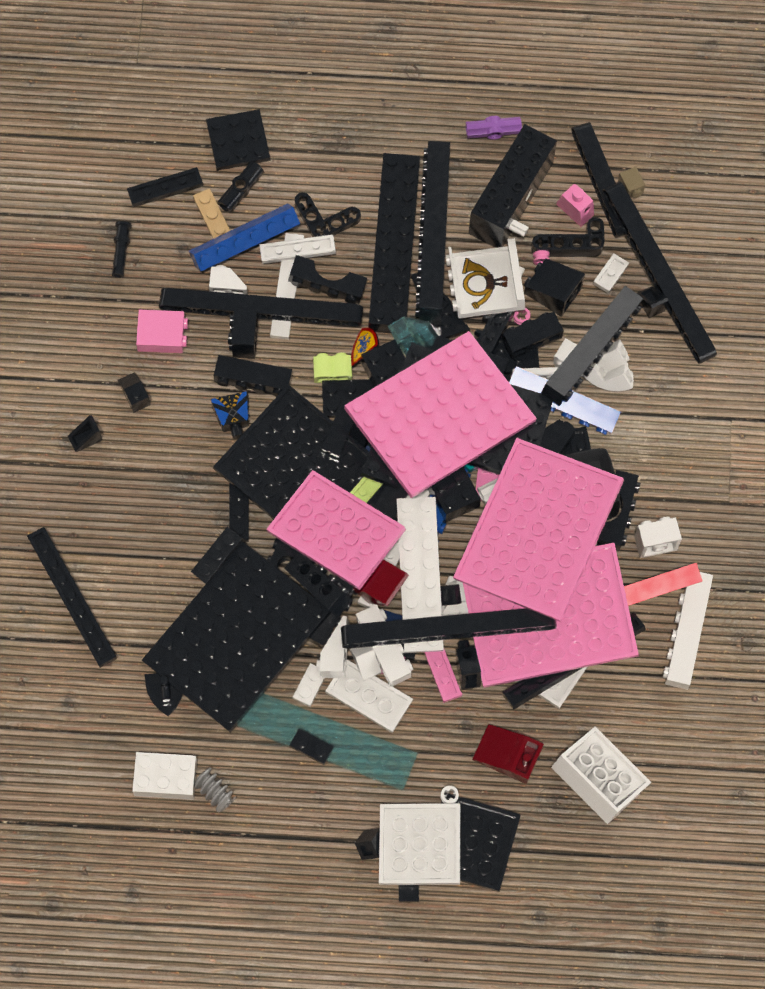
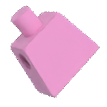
(575, 203)

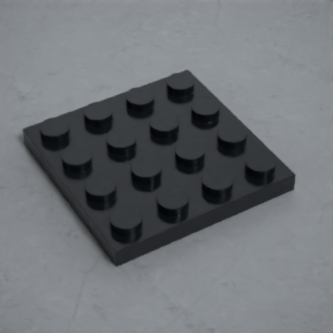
(485, 842)

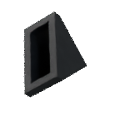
(653, 302)
(85, 434)

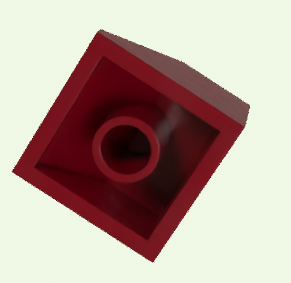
(382, 584)

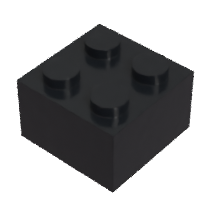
(243, 333)

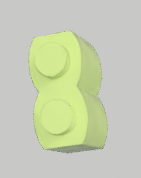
(332, 367)

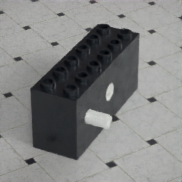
(512, 188)

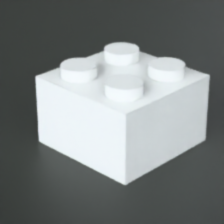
(657, 537)

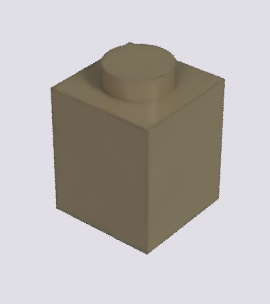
(632, 182)

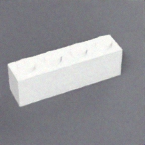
(389, 657)

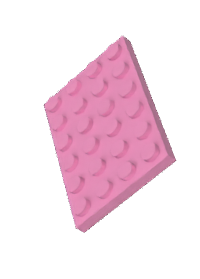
(336, 529)

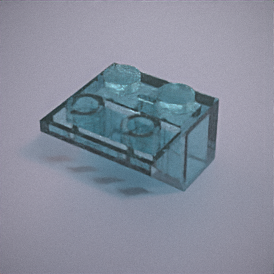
(412, 330)

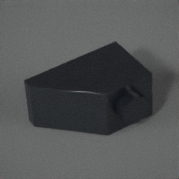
(134, 392)

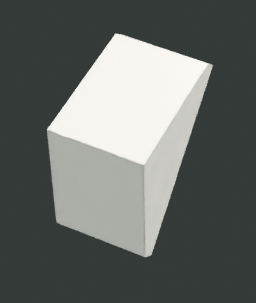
(366, 662)

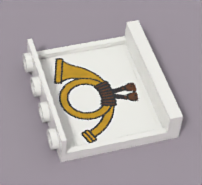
(486, 281)

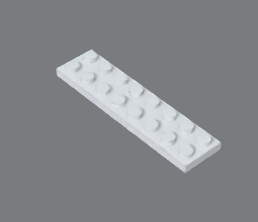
(421, 562)

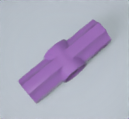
(493, 127)

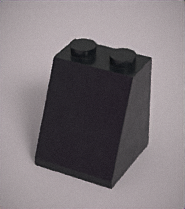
(554, 285)

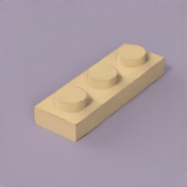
(211, 213)

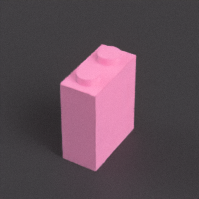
(161, 331)

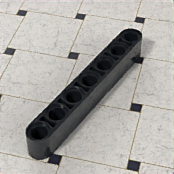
(597, 169)

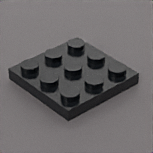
(238, 139)

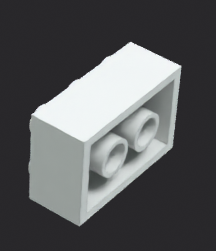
(164, 775)

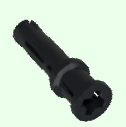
(121, 240)

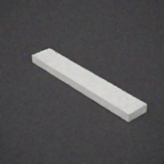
(285, 289)

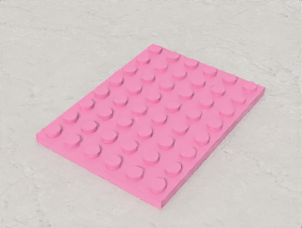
(440, 414)
(538, 529)
(591, 633)

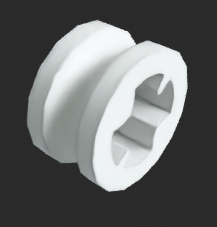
(447, 789)

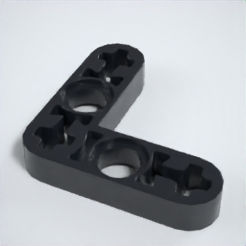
(319, 223)

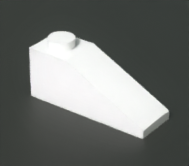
(333, 656)

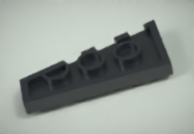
(450, 323)

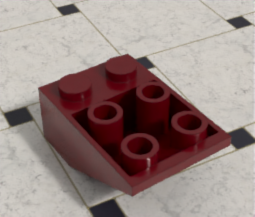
(508, 753)

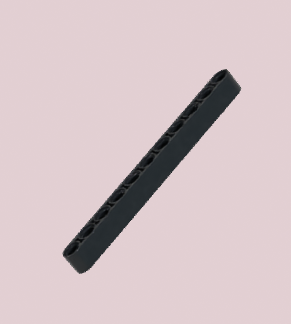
(659, 272)
(267, 307)
(444, 628)

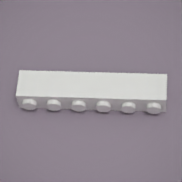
(688, 633)

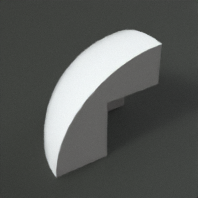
(612, 370)

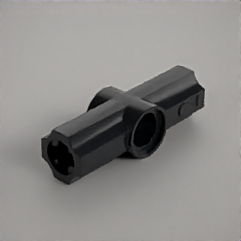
(246, 178)

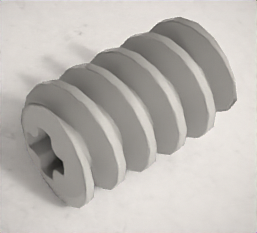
(213, 790)

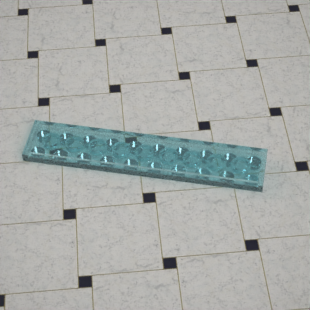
(352, 747)

